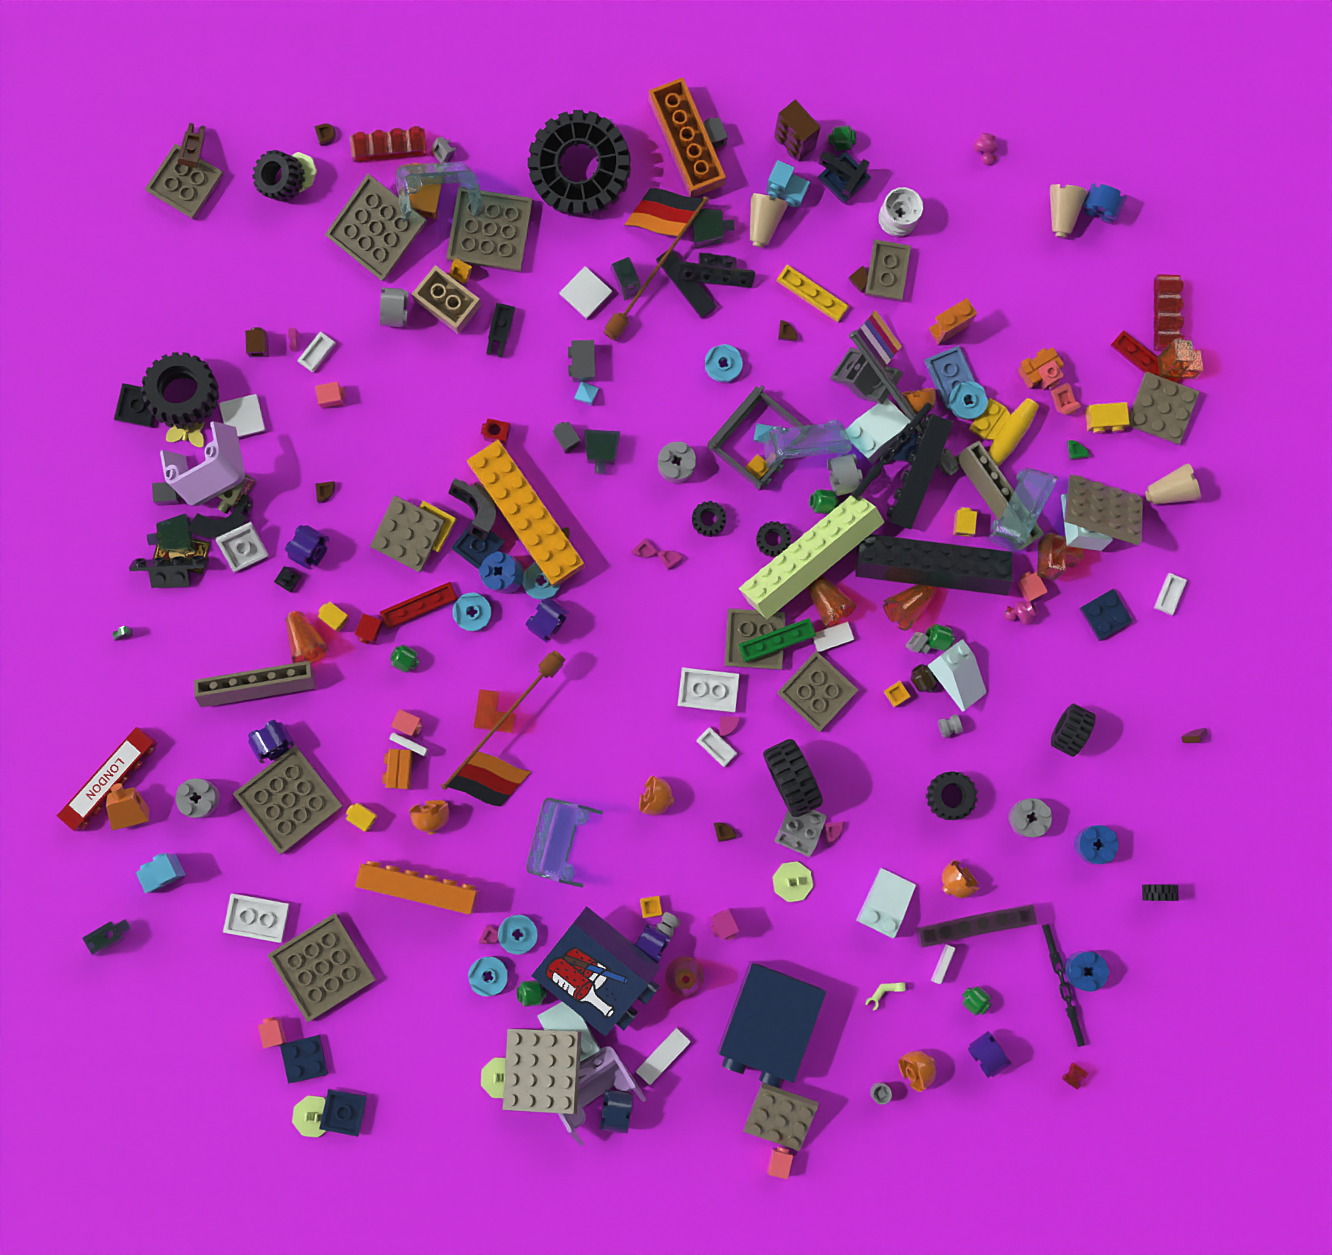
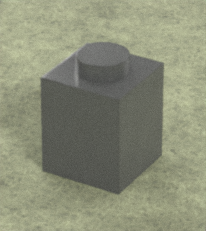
(716, 132)
(566, 436)
(164, 494)

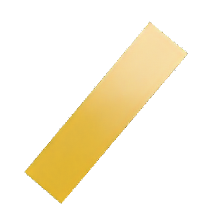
(812, 293)

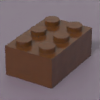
(796, 130)

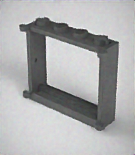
(735, 420)

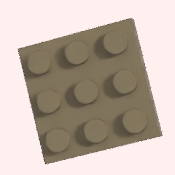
(184, 186)
(1162, 408)
(407, 533)
(747, 625)
(817, 691)
(780, 1116)

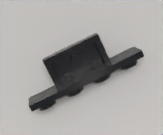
(716, 270)
(169, 572)

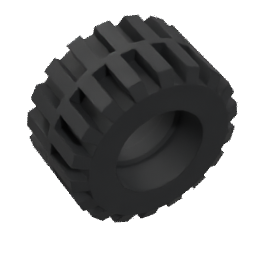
(266, 172)
(1073, 730)
(966, 788)

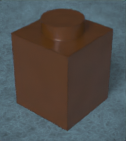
(257, 342)

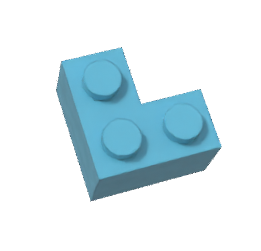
(786, 186)
(160, 872)

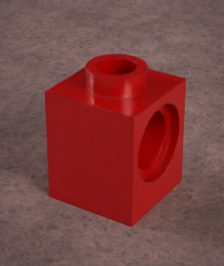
(503, 434)
(368, 629)

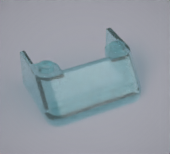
(412, 177)
(806, 441)
(1023, 509)
(554, 840)

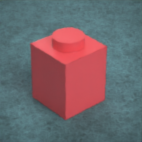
(330, 394)
(1031, 586)
(407, 723)
(271, 1032)
(780, 1162)

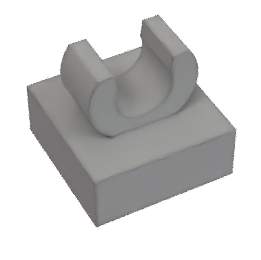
(442, 149)
(918, 643)

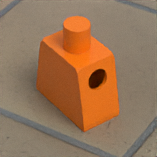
(126, 807)

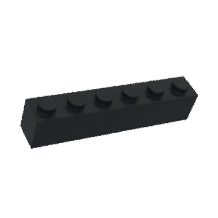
(919, 471)

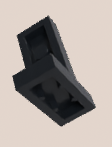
(844, 171)

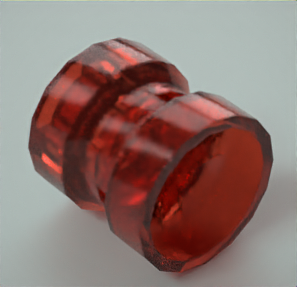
(1070, 1077)

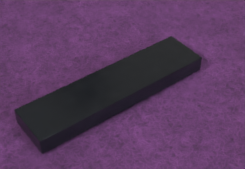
(689, 289)

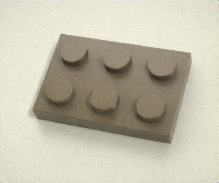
(887, 270)

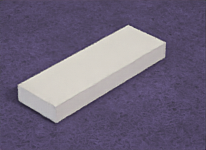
(663, 1056)

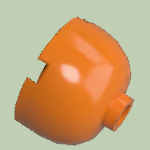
(918, 398)
(656, 797)
(430, 816)
(958, 881)
(919, 1069)

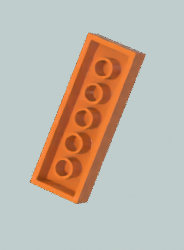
(686, 137)
(417, 888)

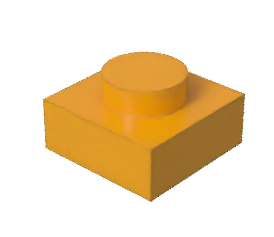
(460, 271)
(757, 467)
(896, 694)
(651, 906)

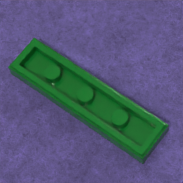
(776, 640)

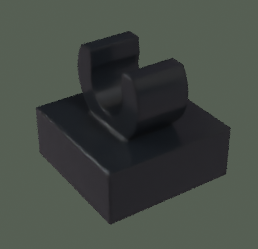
(287, 579)

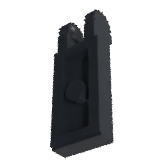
(500, 327)

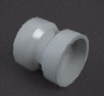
(950, 725)
(668, 924)
(882, 1096)

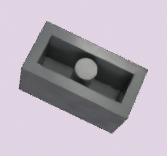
(583, 360)

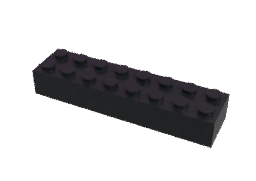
(934, 564)

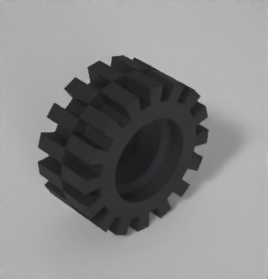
(708, 507)
(773, 527)
(1160, 892)

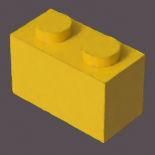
(1107, 417)

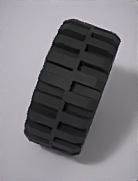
(173, 368)
(793, 777)

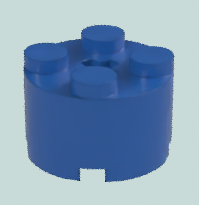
(1104, 202)
(501, 563)
(1096, 855)
(1097, 971)

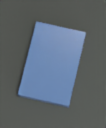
(947, 372)

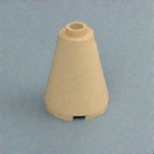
(1065, 207)
(764, 218)
(1174, 487)

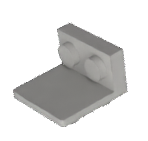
(801, 832)

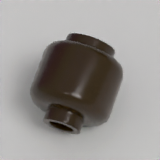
(923, 678)

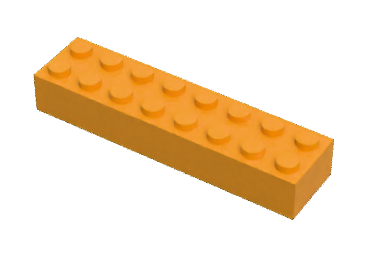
(525, 513)

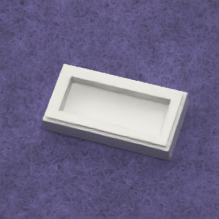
(316, 352)
(1170, 594)
(833, 637)
(409, 744)
(716, 747)
(943, 964)

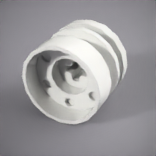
(907, 205)

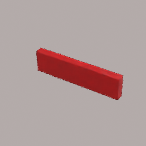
(1138, 354)
(418, 605)

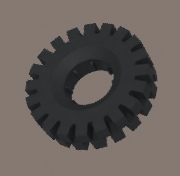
(606, 182)

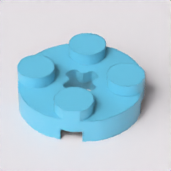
(718, 354)
(971, 411)
(532, 587)
(463, 605)
(525, 942)
(485, 965)

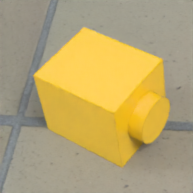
(965, 522)
(333, 616)
(361, 816)

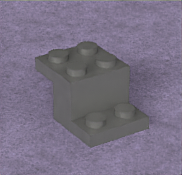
(861, 378)

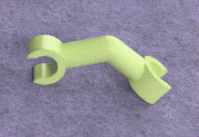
(885, 987)

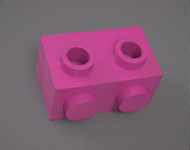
(724, 925)

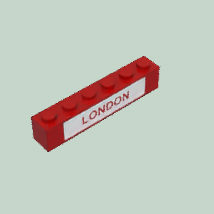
(114, 770)

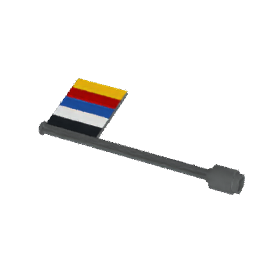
(878, 348)

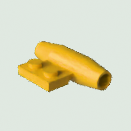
(1004, 428)

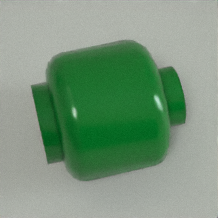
(842, 138)
(823, 501)
(940, 637)
(404, 658)
(530, 993)
(976, 1000)

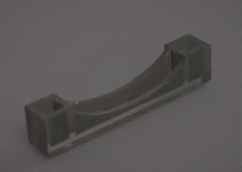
(975, 924)

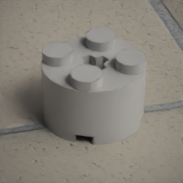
(391, 307)
(676, 451)
(844, 474)
(203, 807)
(1038, 810)

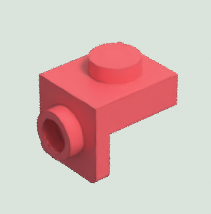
(1050, 374)
(1064, 399)

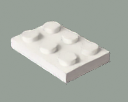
(708, 690)
(256, 918)

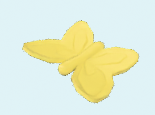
(193, 434)

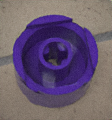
(307, 546)
(547, 619)
(270, 741)
(652, 942)
(990, 1054)

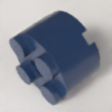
(616, 1111)

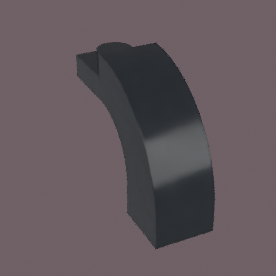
(480, 503)
(212, 529)

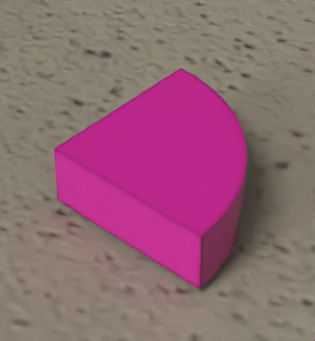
(294, 335)
(644, 549)
(669, 558)
(727, 725)
(832, 831)
(489, 935)

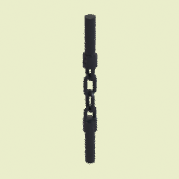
(908, 430)
(1071, 1010)

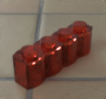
(388, 145)
(1167, 310)

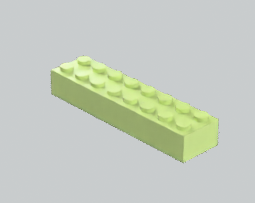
(811, 555)

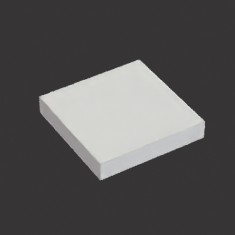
(585, 292)
(244, 415)
(242, 547)

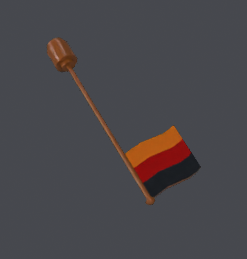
(665, 215)
(487, 775)

